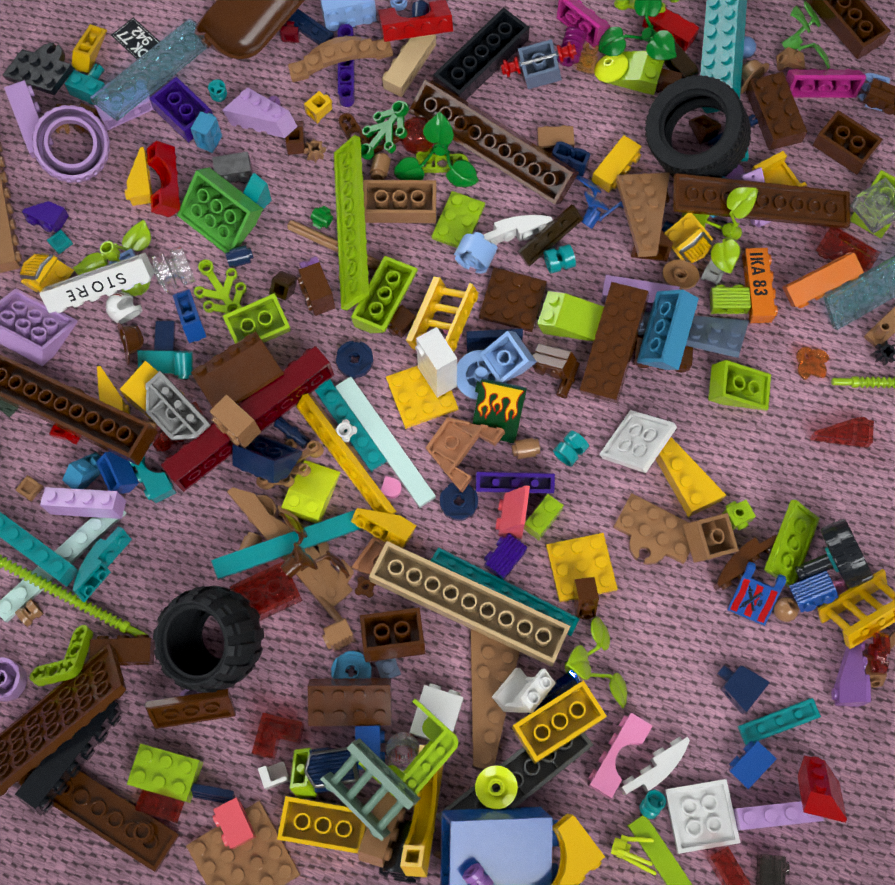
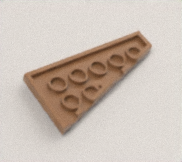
(644, 206)

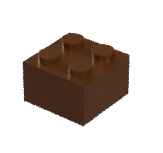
(315, 289)

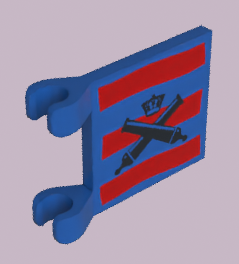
(754, 598)

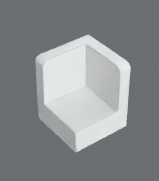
(273, 775)

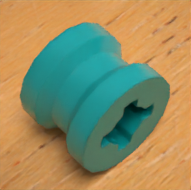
(215, 86)

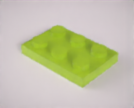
(457, 219)

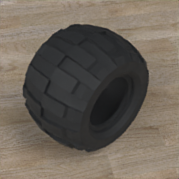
(181, 644)

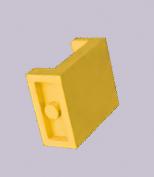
(777, 171)

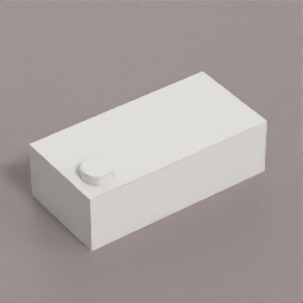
(436, 362)

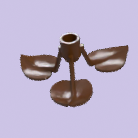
(302, 559)

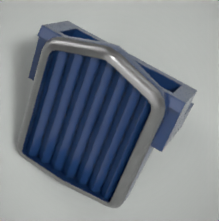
(329, 760)

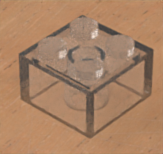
(876, 205)

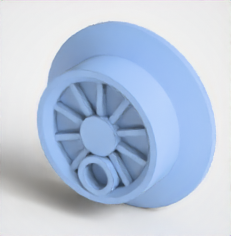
(469, 371)

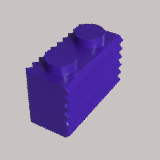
(505, 556)

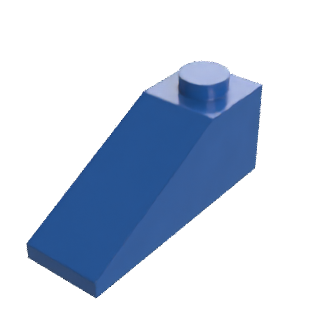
(189, 316)

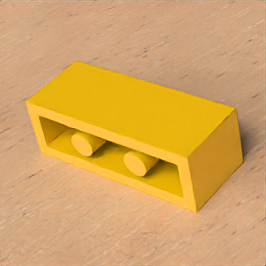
(616, 163)

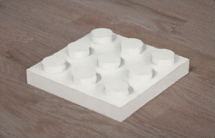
(638, 441)
(702, 816)

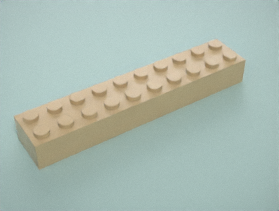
(469, 603)

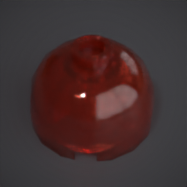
(415, 139)

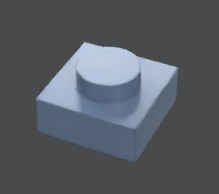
(388, 668)

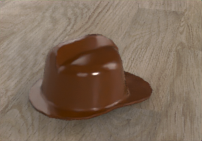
(131, 339)

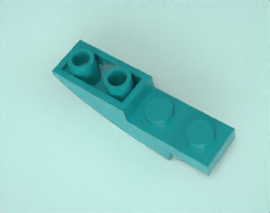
(96, 564)

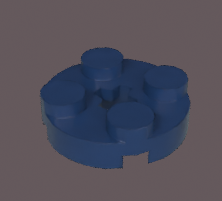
(354, 349)
(451, 509)

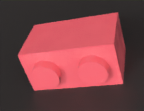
(233, 823)

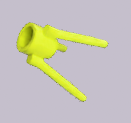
(622, 850)

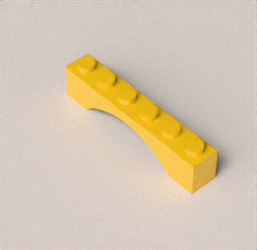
(419, 840)

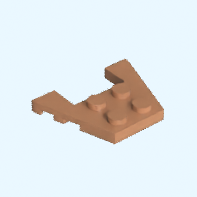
(453, 443)

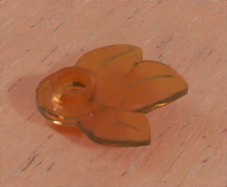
(814, 364)

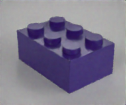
(178, 107)

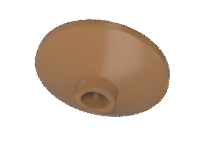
(680, 274)

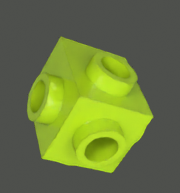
(739, 514)

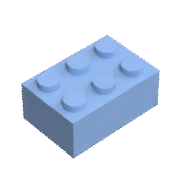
(347, 12)

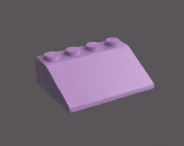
(30, 328)

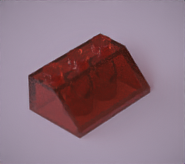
(838, 243)

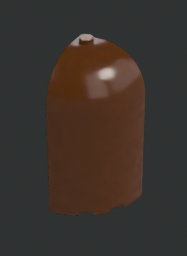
(243, 26)

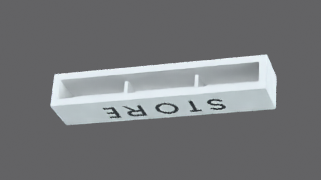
(97, 283)

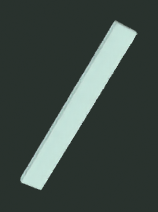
(386, 442)

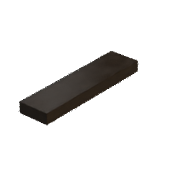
(550, 235)

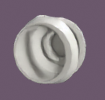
(121, 307)

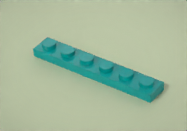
(340, 411)

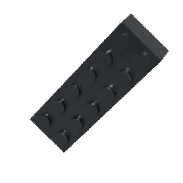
(483, 54)
(56, 769)

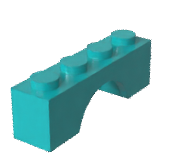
(157, 484)

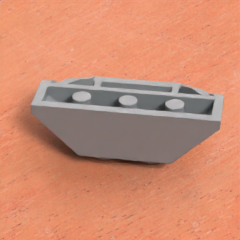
(173, 410)

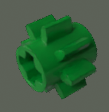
(321, 217)

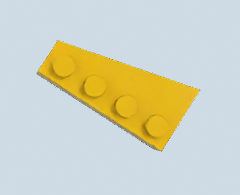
(688, 481)

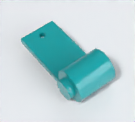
(171, 362)

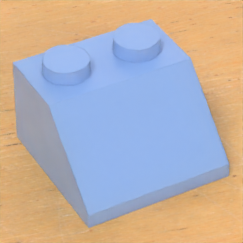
(507, 357)

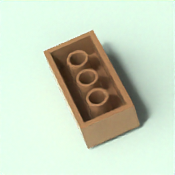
(400, 201)

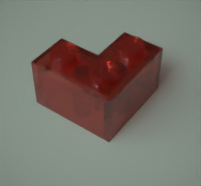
(271, 731)

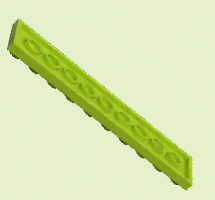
(351, 223)

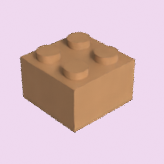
(234, 422)
(710, 537)

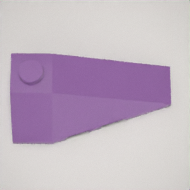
(852, 684)

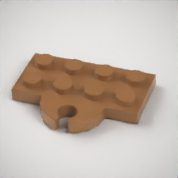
(653, 530)

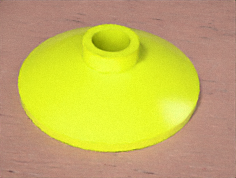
(611, 68)
(502, 777)

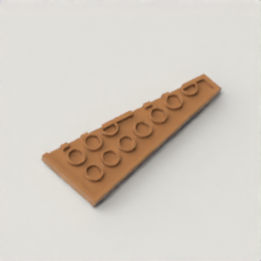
(490, 667)

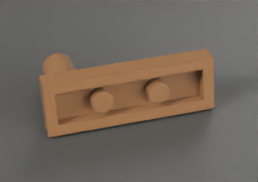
(882, 330)

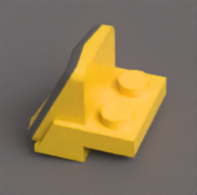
(689, 239)
(43, 271)

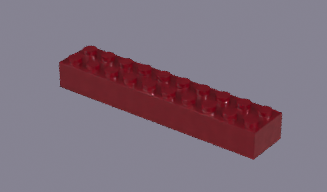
(264, 406)

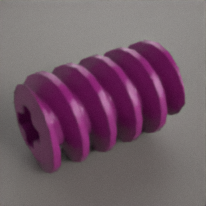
(576, 37)

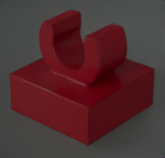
(290, 33)

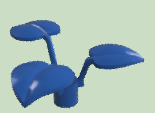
(592, 213)

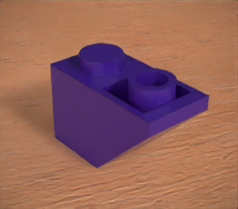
(47, 215)

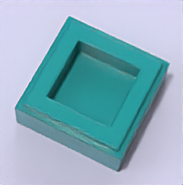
(59, 242)

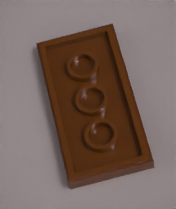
(190, 708)

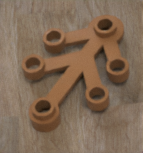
(313, 449)

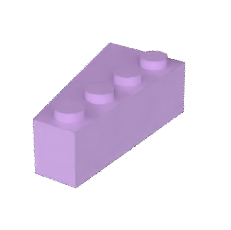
(259, 113)

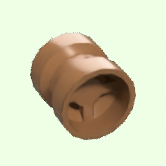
(27, 617)

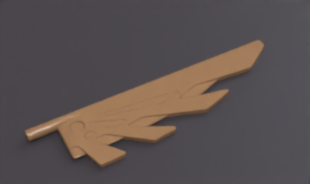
(325, 582)

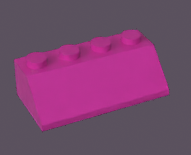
(825, 83)

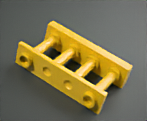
(431, 305)
(868, 624)

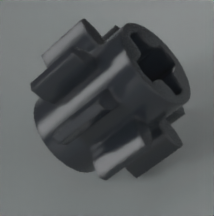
(882, 357)

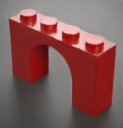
(397, 27)

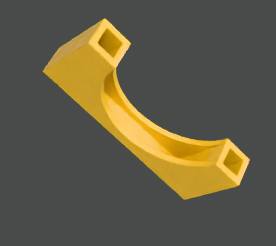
(577, 852)

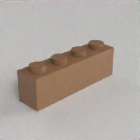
(374, 850)

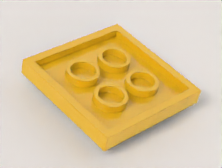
(416, 398)
(581, 559)

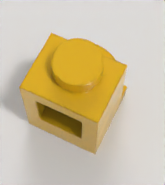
(318, 106)

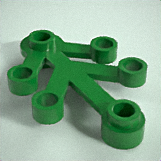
(396, 113)

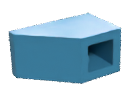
(82, 472)

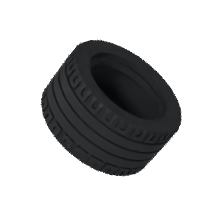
(686, 96)

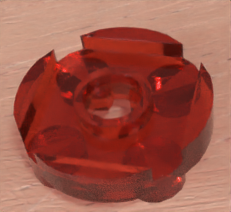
(879, 651)

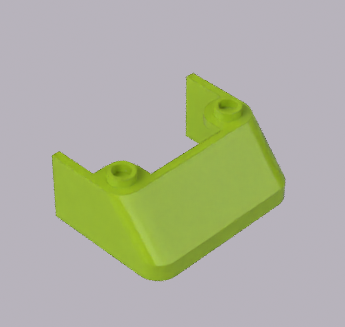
(432, 756)

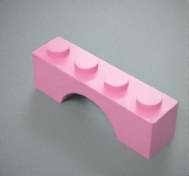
(632, 732)

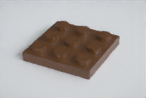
(512, 299)

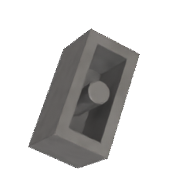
(233, 167)

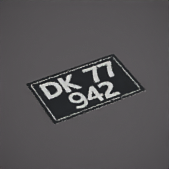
(135, 38)

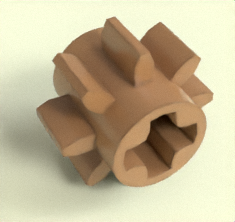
(314, 150)

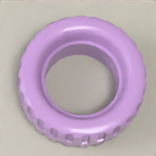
(71, 172)

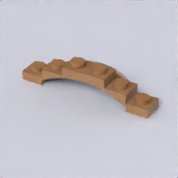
(338, 51)

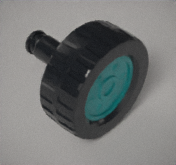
(841, 554)

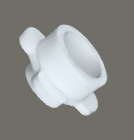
(350, 430)

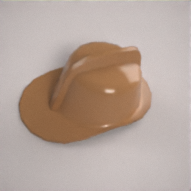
(752, 70)

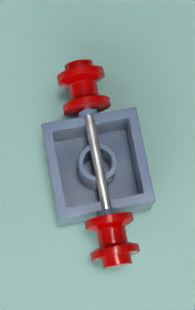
(539, 63)

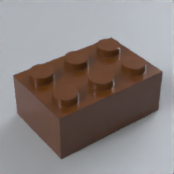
(847, 142)
(392, 634)

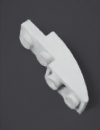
(522, 227)
(663, 762)

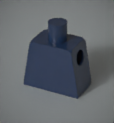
(742, 686)

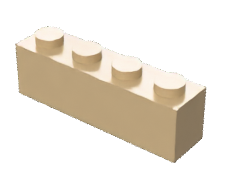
(408, 64)

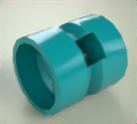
(565, 255)
(569, 450)

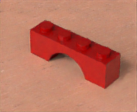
(163, 161)

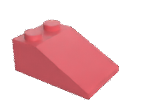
(513, 512)

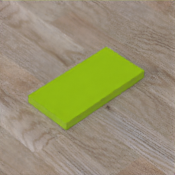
(792, 542)

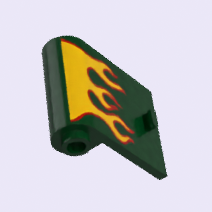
(499, 406)

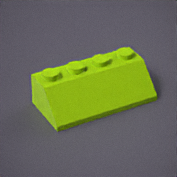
(384, 297)

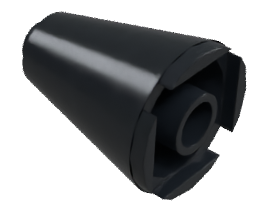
(393, 865)

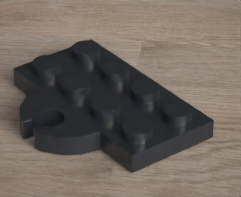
(40, 69)

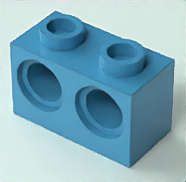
(206, 132)

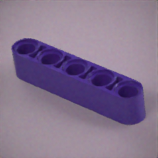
(346, 73)

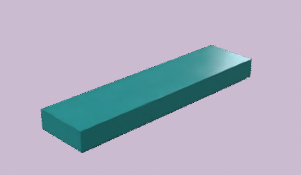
(779, 721)

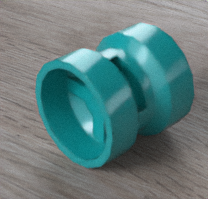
(652, 804)

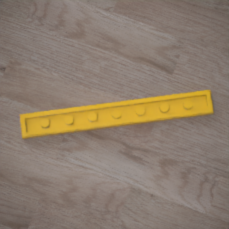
(344, 456)

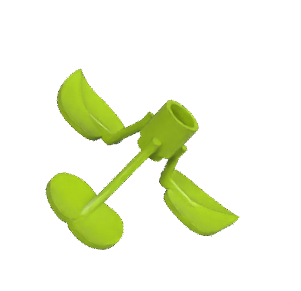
(136, 238)
(727, 253)
(580, 665)

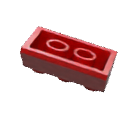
(820, 790)

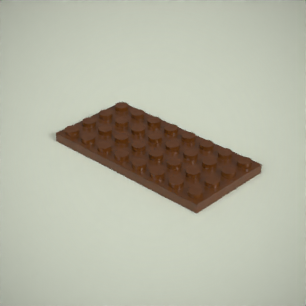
(59, 716)

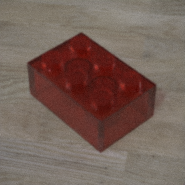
(269, 591)

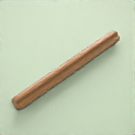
(324, 240)

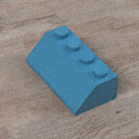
(668, 329)

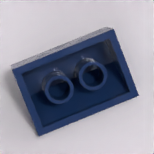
(266, 458)

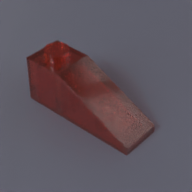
(852, 432)

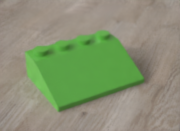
(218, 210)

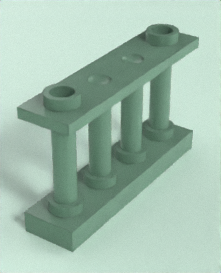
(389, 783)

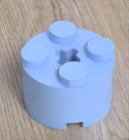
(475, 252)

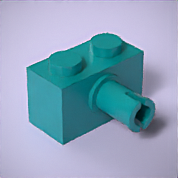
(83, 85)

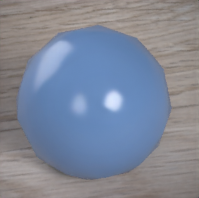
(749, 47)

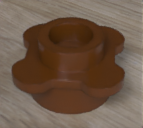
(360, 588)

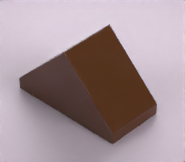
(704, 128)

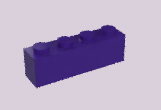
(507, 481)

